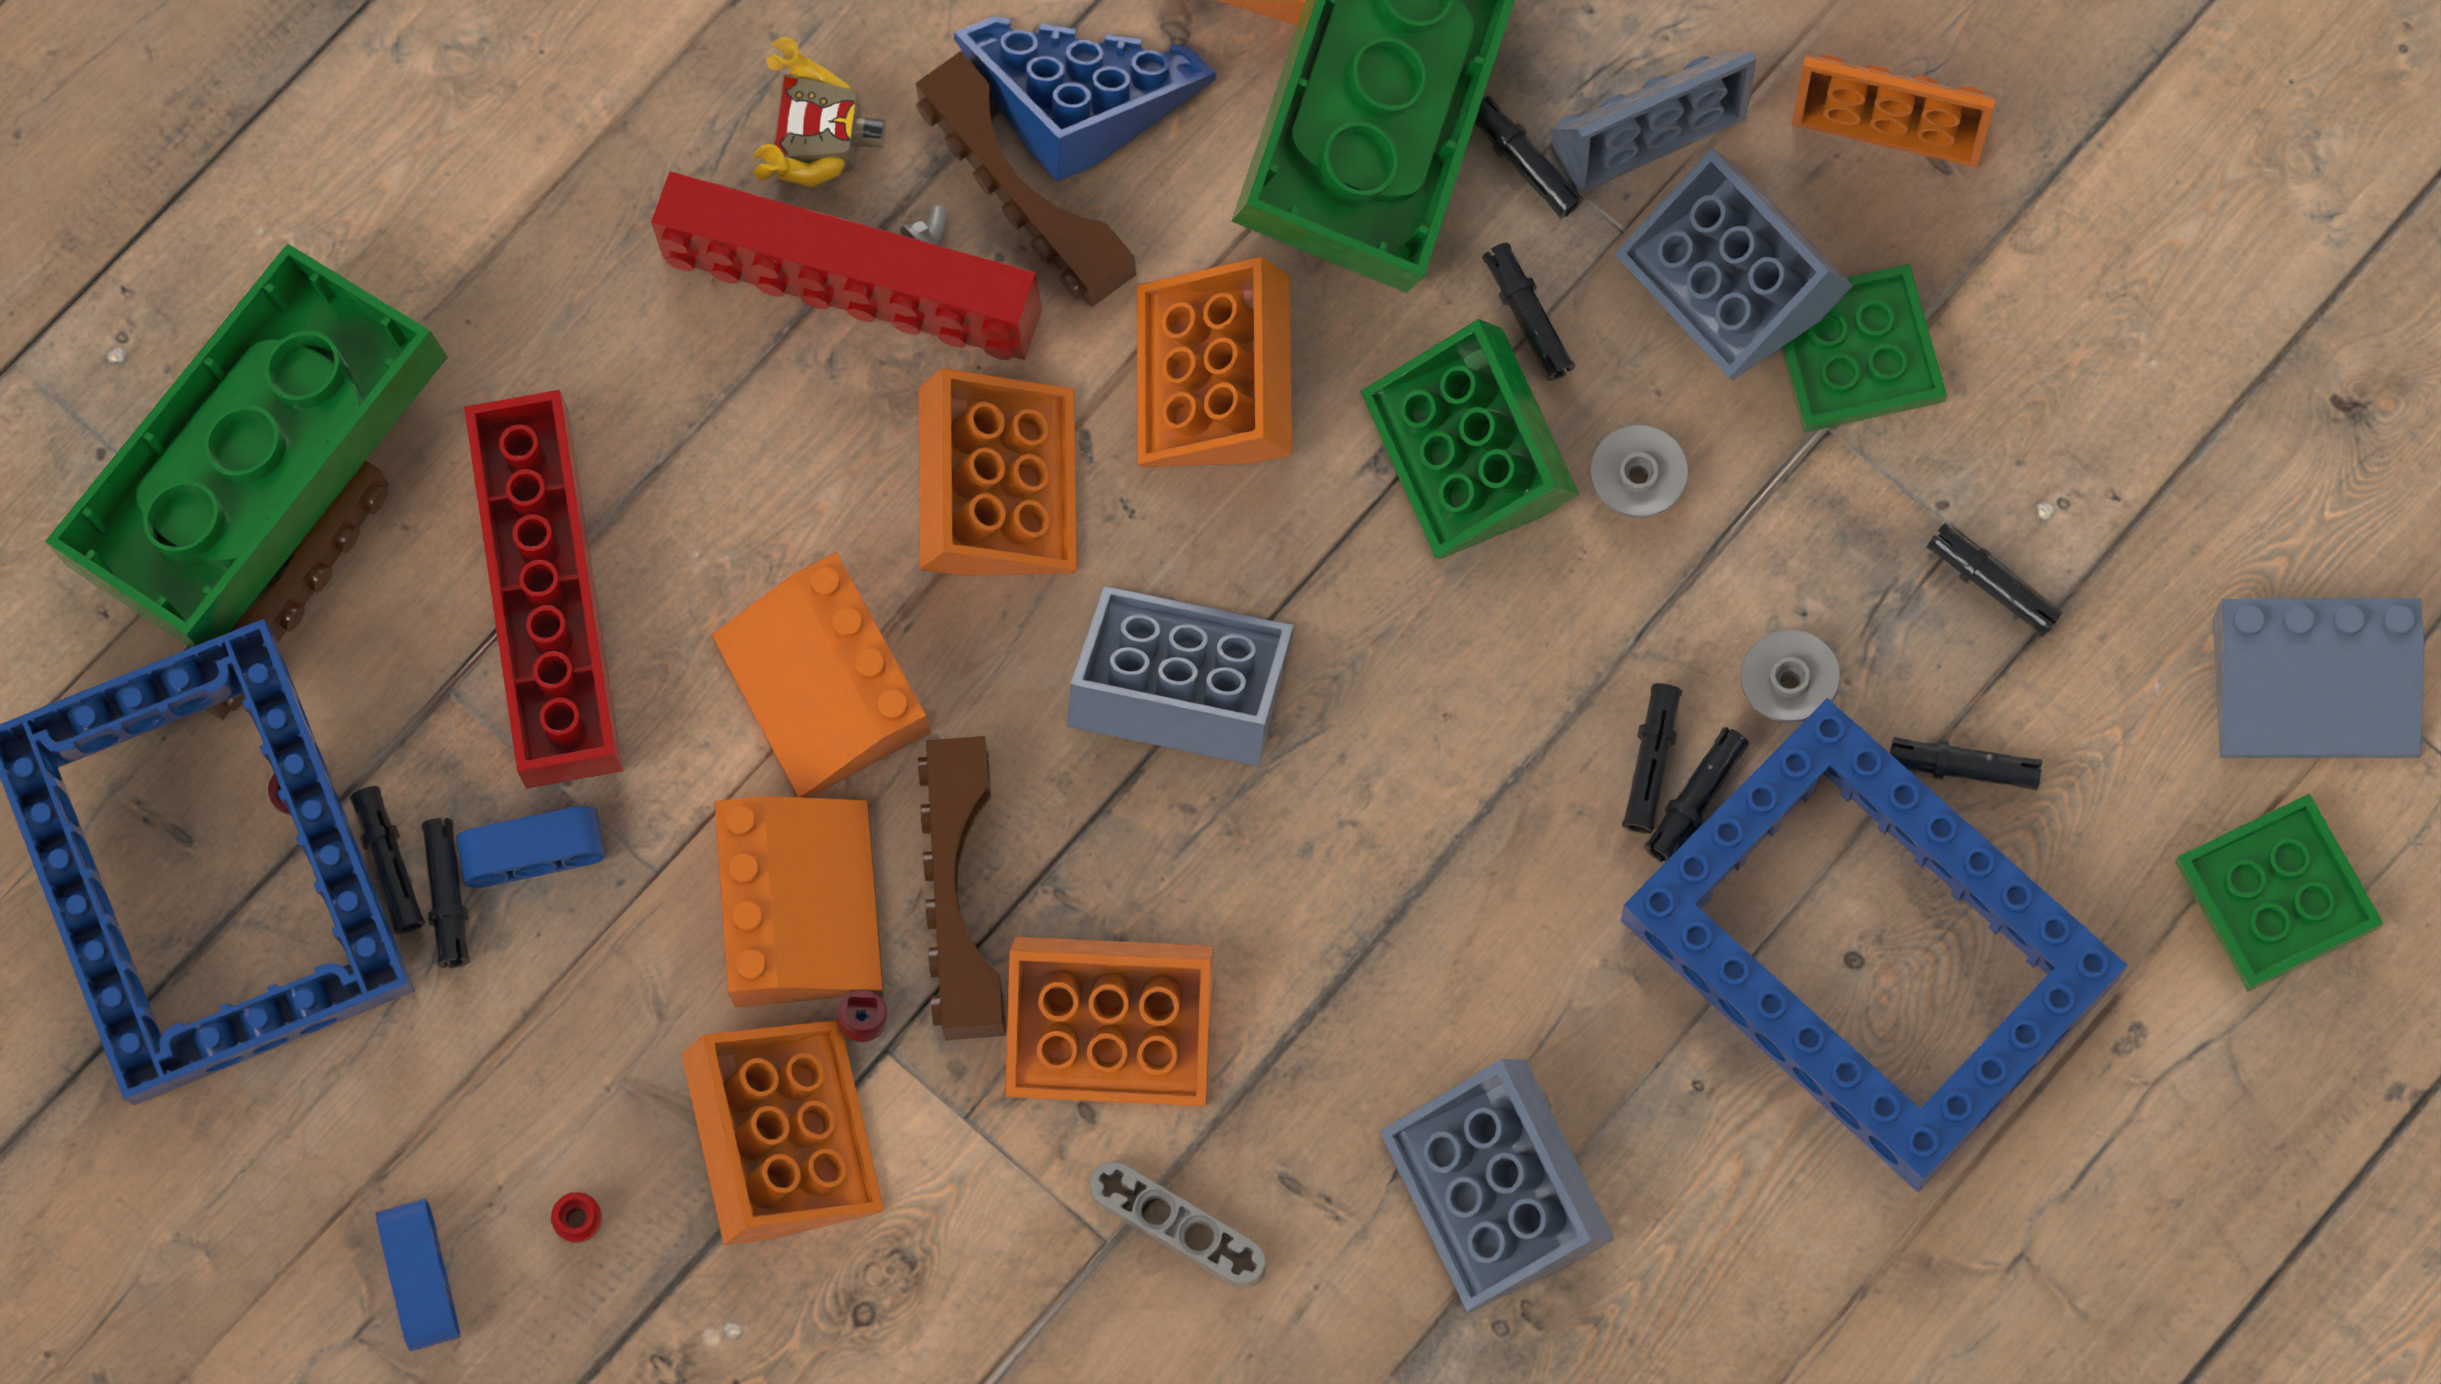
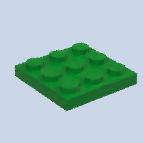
(1865, 355)
(2278, 892)

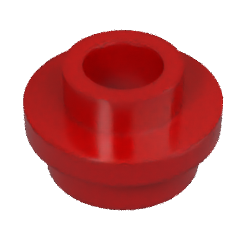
(565, 1207)

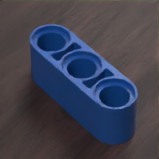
(530, 846)
(418, 1274)

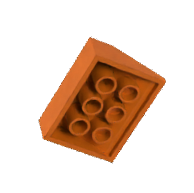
(1893, 109)
(1214, 366)
(996, 476)
(820, 677)
(797, 899)
(1109, 1021)
(781, 1130)

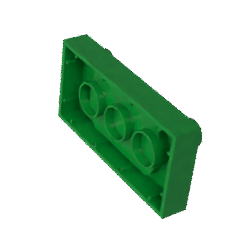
(1371, 130)
(247, 449)

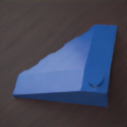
(1075, 96)

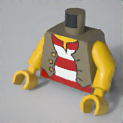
(815, 123)

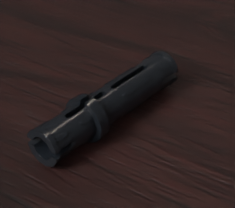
(1511, 142)
(1520, 296)
(1994, 579)
(1655, 738)
(1966, 763)
(1687, 810)
(381, 842)
(447, 909)

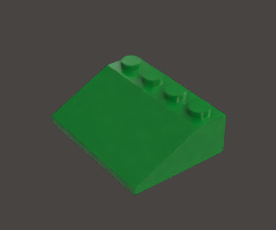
(1469, 440)

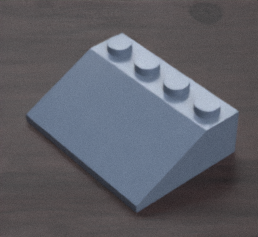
(1654, 120)
(1731, 266)
(1179, 676)
(2319, 677)
(1496, 1183)

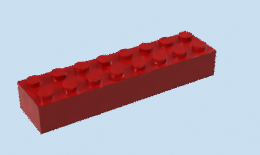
(847, 266)
(543, 589)

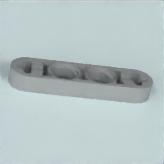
(1173, 1231)

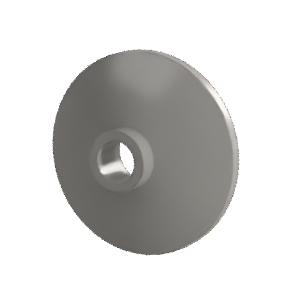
(1642, 450)
(1785, 656)

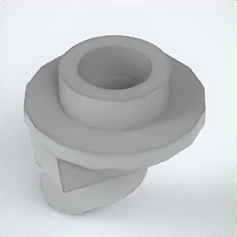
(934, 228)

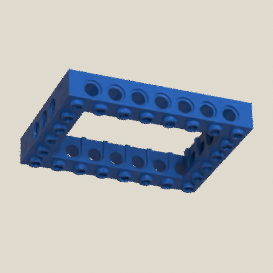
(134, 704)
(1906, 1137)

